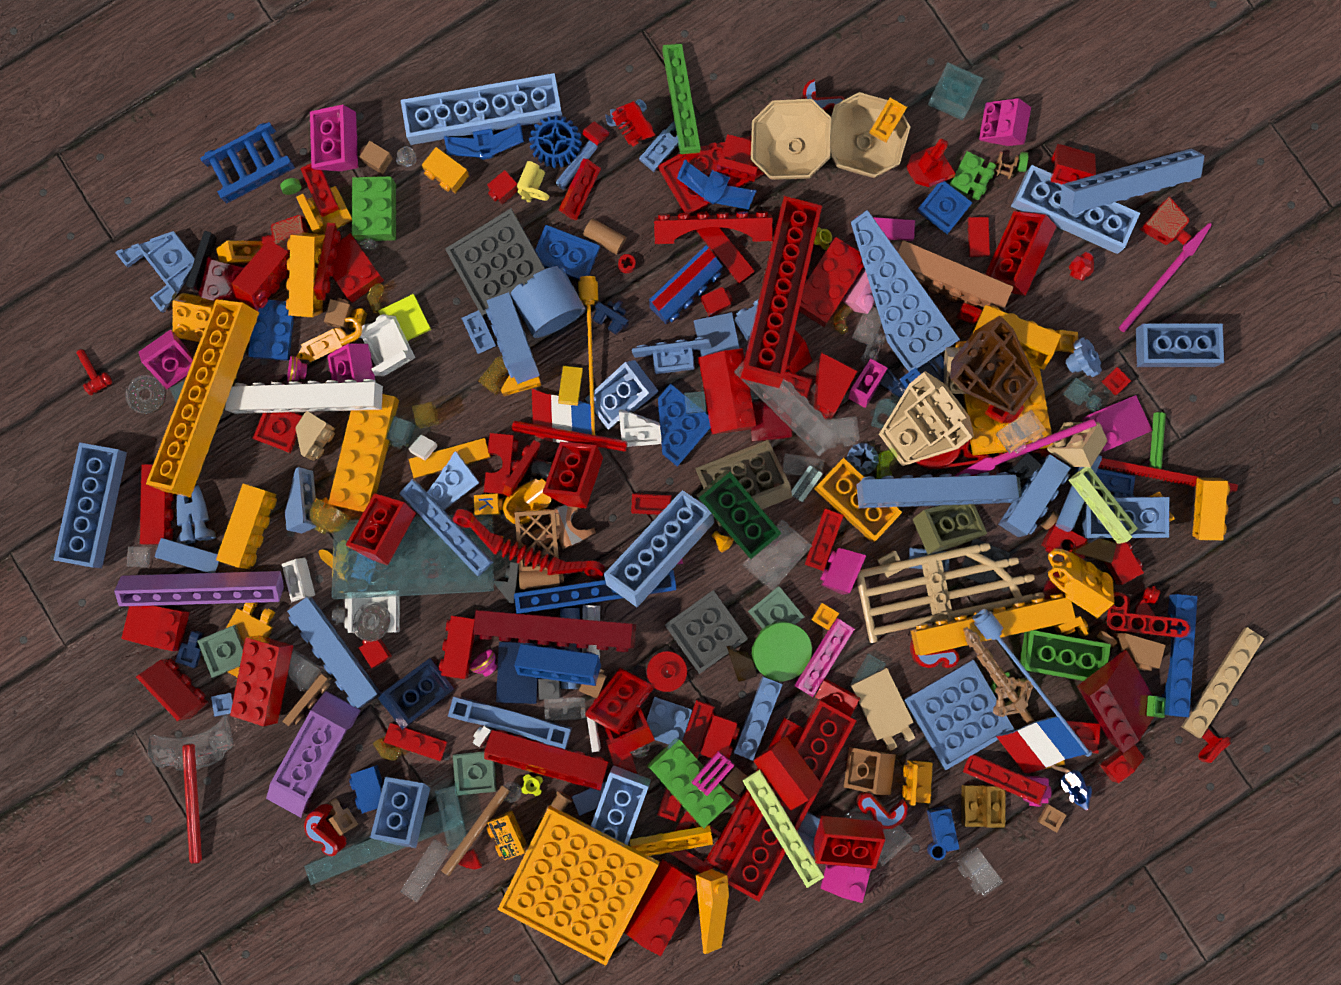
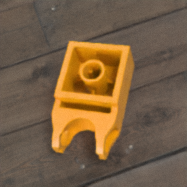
(1082, 582)

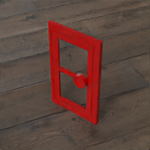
(684, 824)

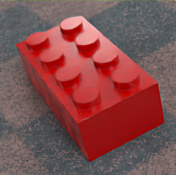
(830, 281)
(261, 680)

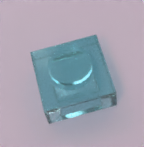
(695, 402)

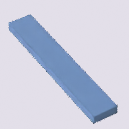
(446, 528)

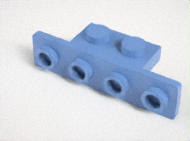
(672, 356)

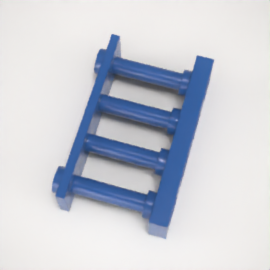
(263, 173)

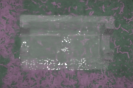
(565, 708)

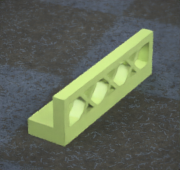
(1100, 506)

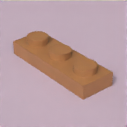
(308, 700)

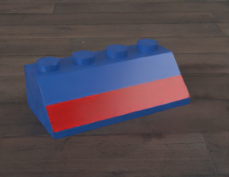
(685, 285)

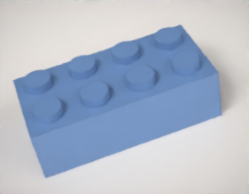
(511, 338)
(1179, 345)
(1035, 495)

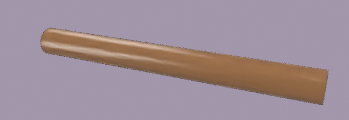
(475, 830)

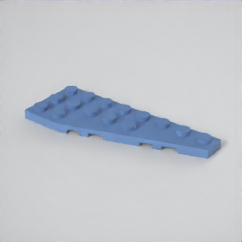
(906, 311)

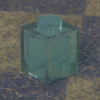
(400, 432)

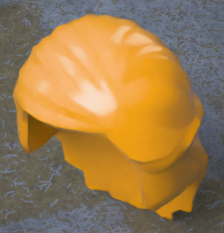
(526, 498)

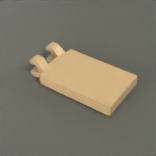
(883, 707)

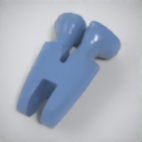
(191, 514)

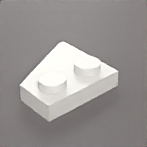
(638, 429)

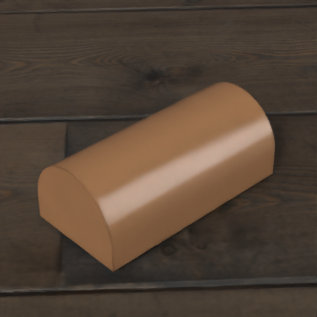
(604, 236)

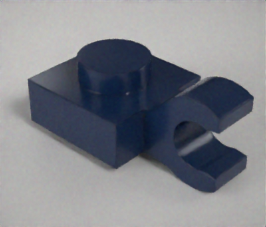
(190, 652)

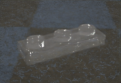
(425, 870)

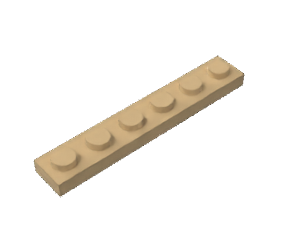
(1222, 682)

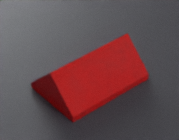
(788, 773)

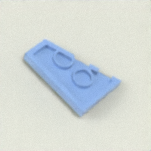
(453, 482)

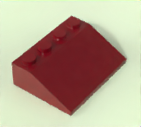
(1119, 701)

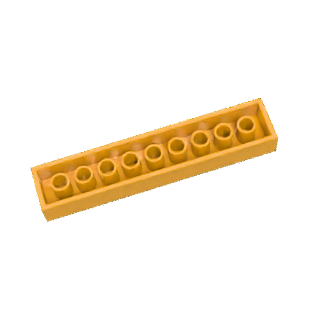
(203, 398)

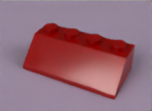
(1021, 250)
(725, 393)
(661, 907)

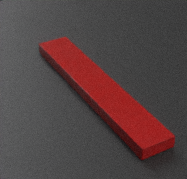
(693, 741)

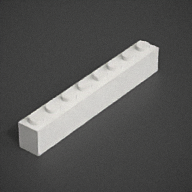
(305, 397)

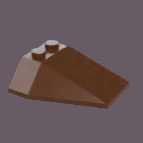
(994, 367)

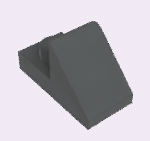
(509, 588)

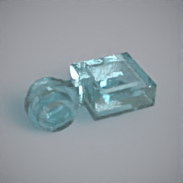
(1078, 392)

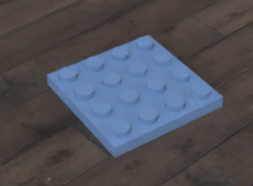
(958, 714)

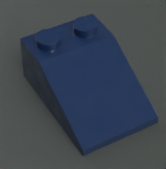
(415, 693)

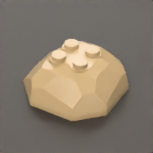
(791, 139)
(855, 147)

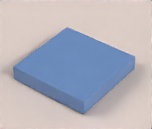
(719, 330)

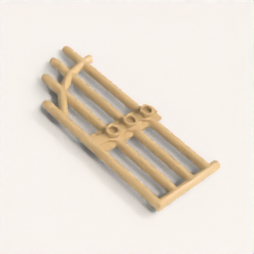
(937, 590)

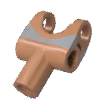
(566, 533)

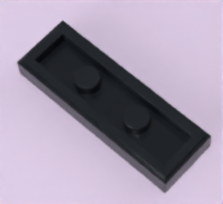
(204, 250)

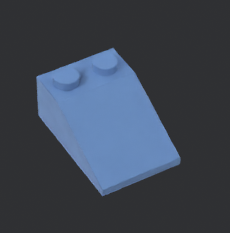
(625, 390)

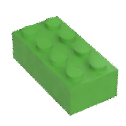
(1062, 655)
(676, 769)

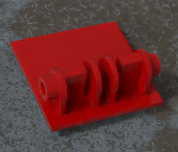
(635, 121)

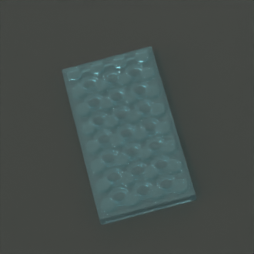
(418, 567)

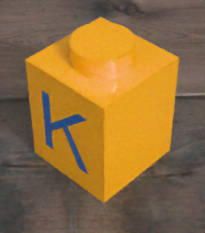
(488, 504)

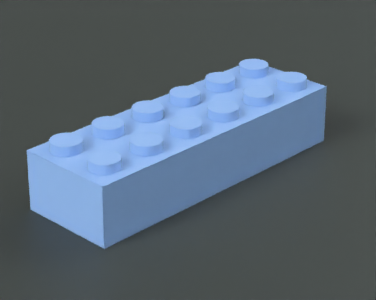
(1104, 226)
(659, 548)

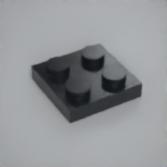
(993, 553)

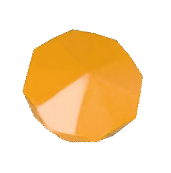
(723, 542)

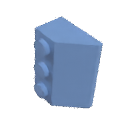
(400, 812)

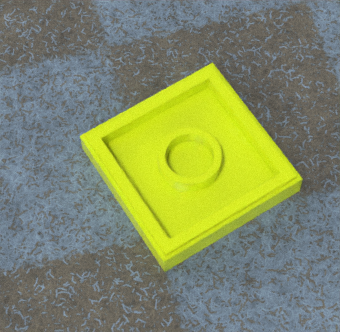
(408, 316)

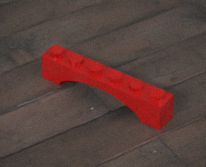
(756, 225)

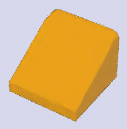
(360, 315)

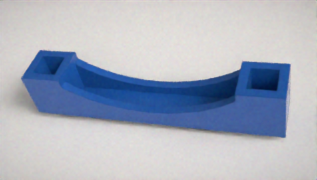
(1181, 657)

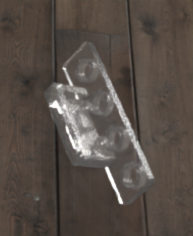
(870, 332)

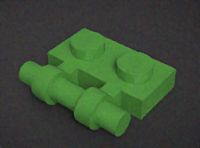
(966, 173)

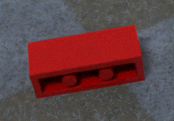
(457, 647)

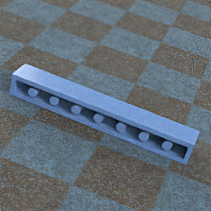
(1131, 181)
(937, 490)

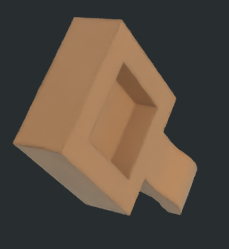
(341, 819)

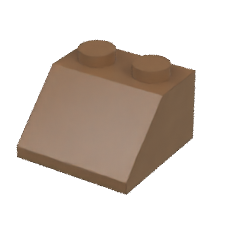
(1144, 653)
(869, 771)

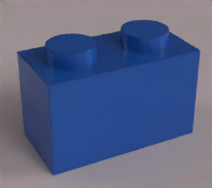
(368, 788)

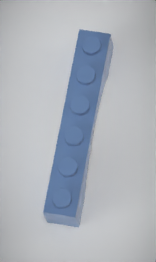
(510, 721)

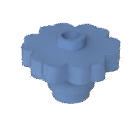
(1084, 358)

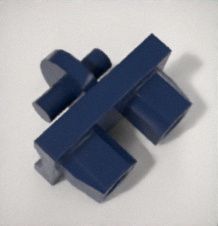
(603, 312)

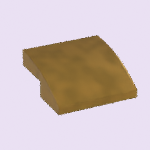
(982, 806)

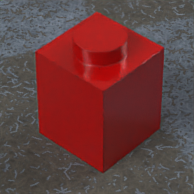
(502, 187)
(716, 301)
(375, 652)

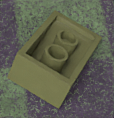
(948, 526)

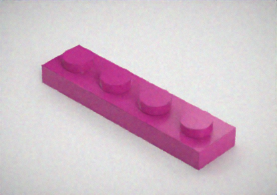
(824, 657)

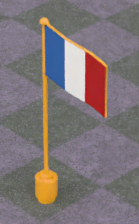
(570, 417)

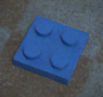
(944, 206)

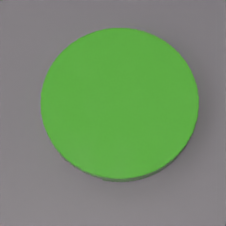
(781, 651)

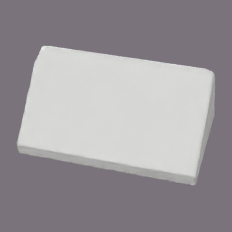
(298, 579)

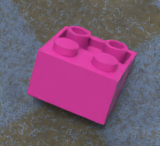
(1005, 122)

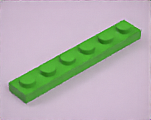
(681, 99)

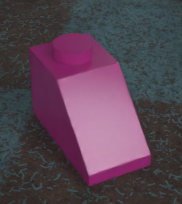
(867, 383)

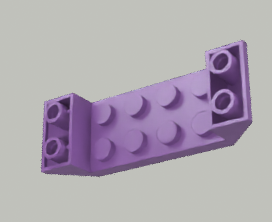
(311, 753)

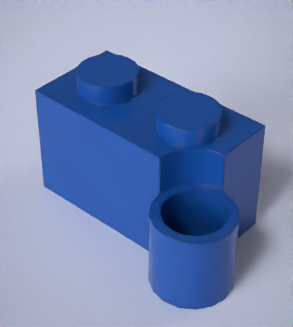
(942, 831)

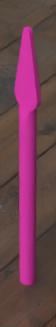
(1188, 250)
(989, 463)

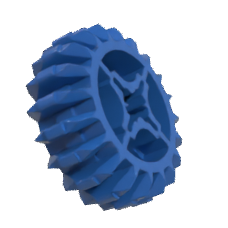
(547, 141)

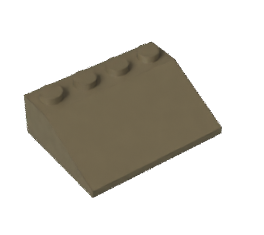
(755, 470)

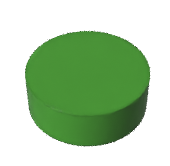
(1023, 160)
(290, 186)

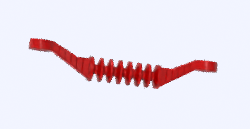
(495, 542)

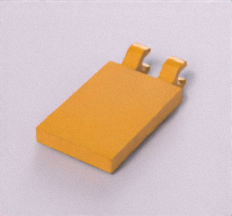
(250, 625)

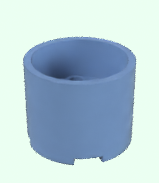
(547, 302)

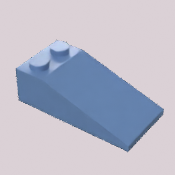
(1147, 513)

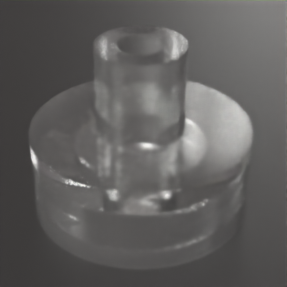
(406, 156)

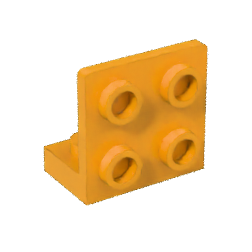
(317, 223)
(190, 316)
(918, 782)

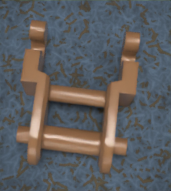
(999, 163)

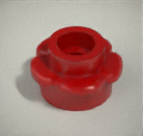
(1151, 595)

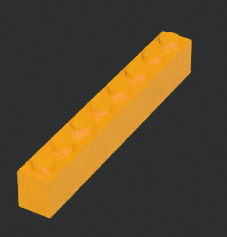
(1014, 620)

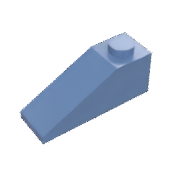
(299, 501)

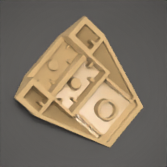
(926, 422)

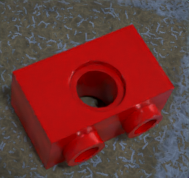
(1056, 536)

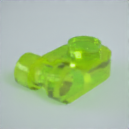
(884, 459)

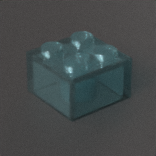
(955, 91)

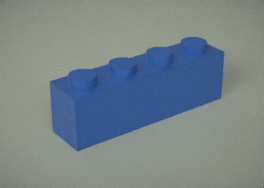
(558, 664)

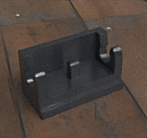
(1025, 465)

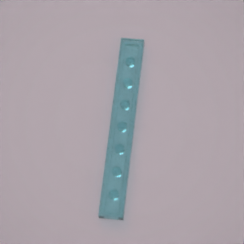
(366, 852)

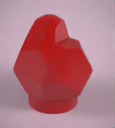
(1082, 266)

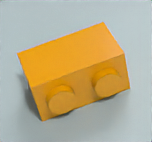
(445, 170)

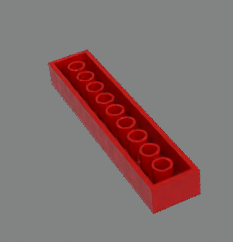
(781, 292)
(760, 850)

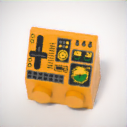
(507, 836)

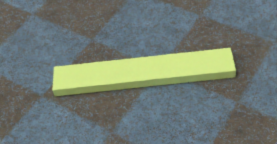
(783, 828)

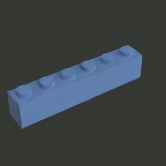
(334, 652)

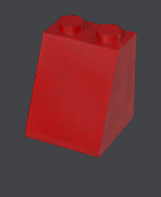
(831, 384)

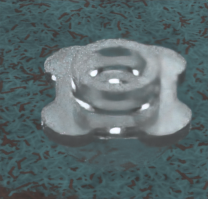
(338, 614)
(641, 752)

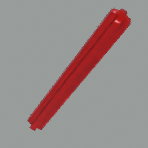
(571, 436)
(192, 805)

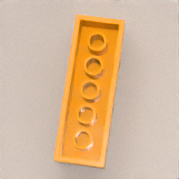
(362, 456)

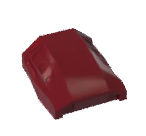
(768, 424)

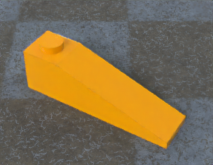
(713, 902)

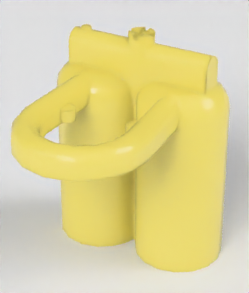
(530, 183)

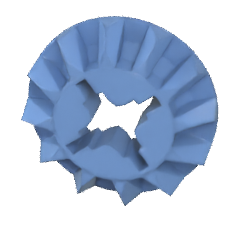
(871, 454)

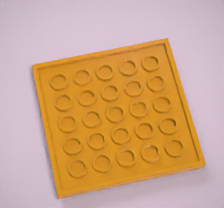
(578, 885)

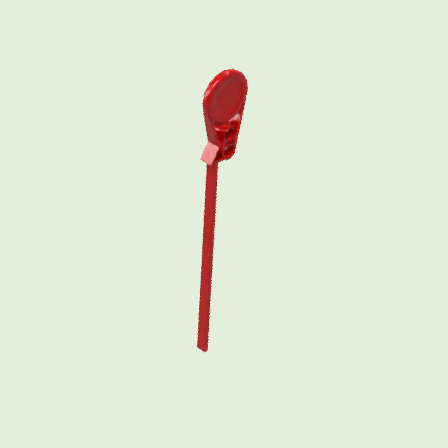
(946, 459)

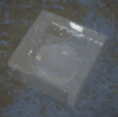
(138, 557)

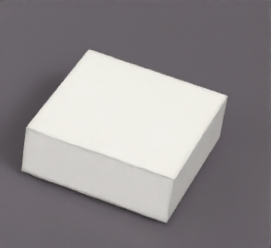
(423, 447)

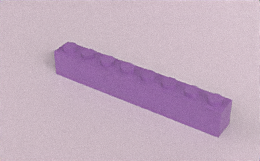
(199, 588)

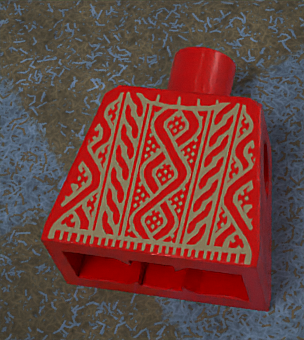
(1167, 223)
(283, 229)

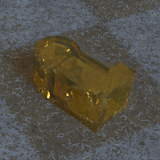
(493, 375)

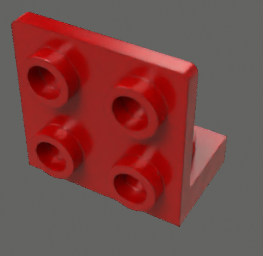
(737, 159)

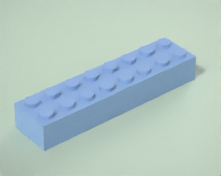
(481, 108)

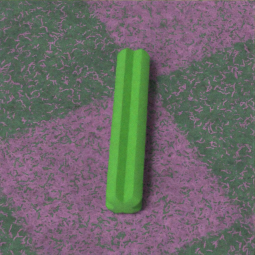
(1157, 440)

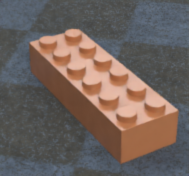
(954, 279)

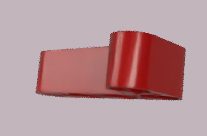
(1149, 621)

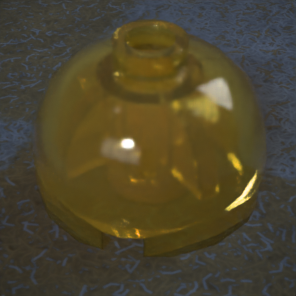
(327, 517)

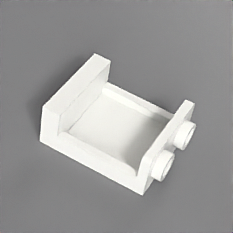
(387, 344)
(391, 602)

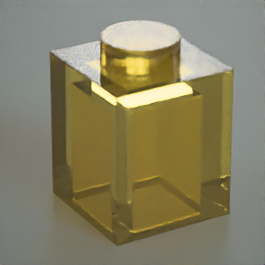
(425, 415)

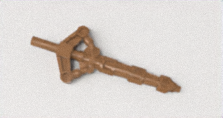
(1006, 685)

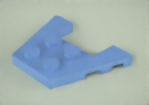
(168, 258)

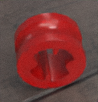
(624, 258)

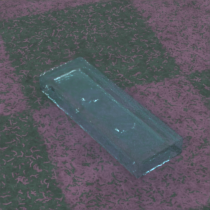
(451, 816)

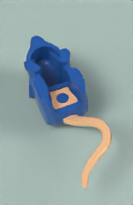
(1075, 785)

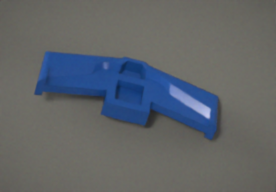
(484, 144)
(715, 188)

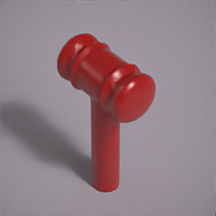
(97, 382)

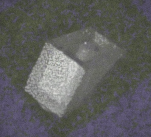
(303, 670)

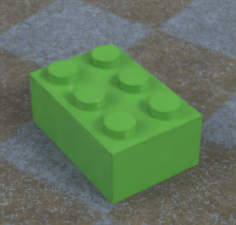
(373, 208)

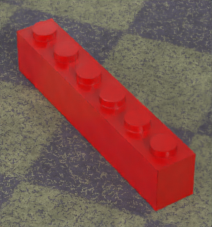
(545, 759)

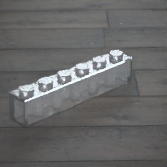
(796, 413)

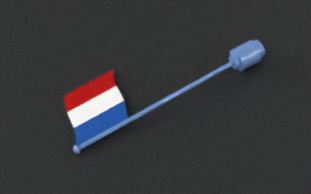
(1042, 741)

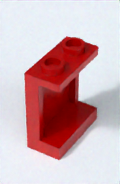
(1071, 164)

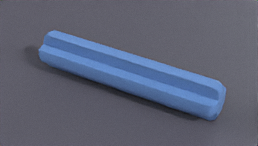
(571, 170)

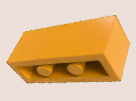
(1210, 508)

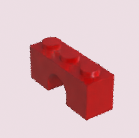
(502, 446)

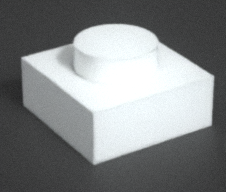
(482, 735)

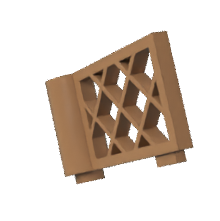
(529, 577)

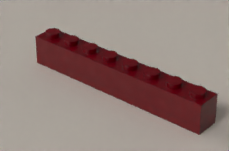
(555, 629)

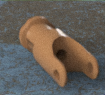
(559, 803)

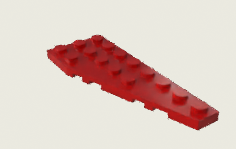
(705, 162)

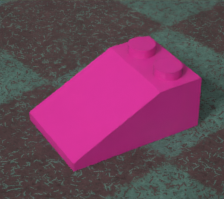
(1121, 422)
(842, 570)

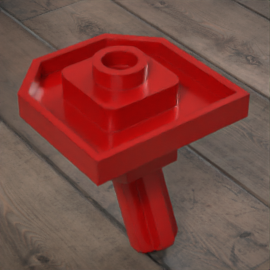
(930, 165)

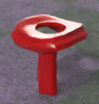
(1214, 747)

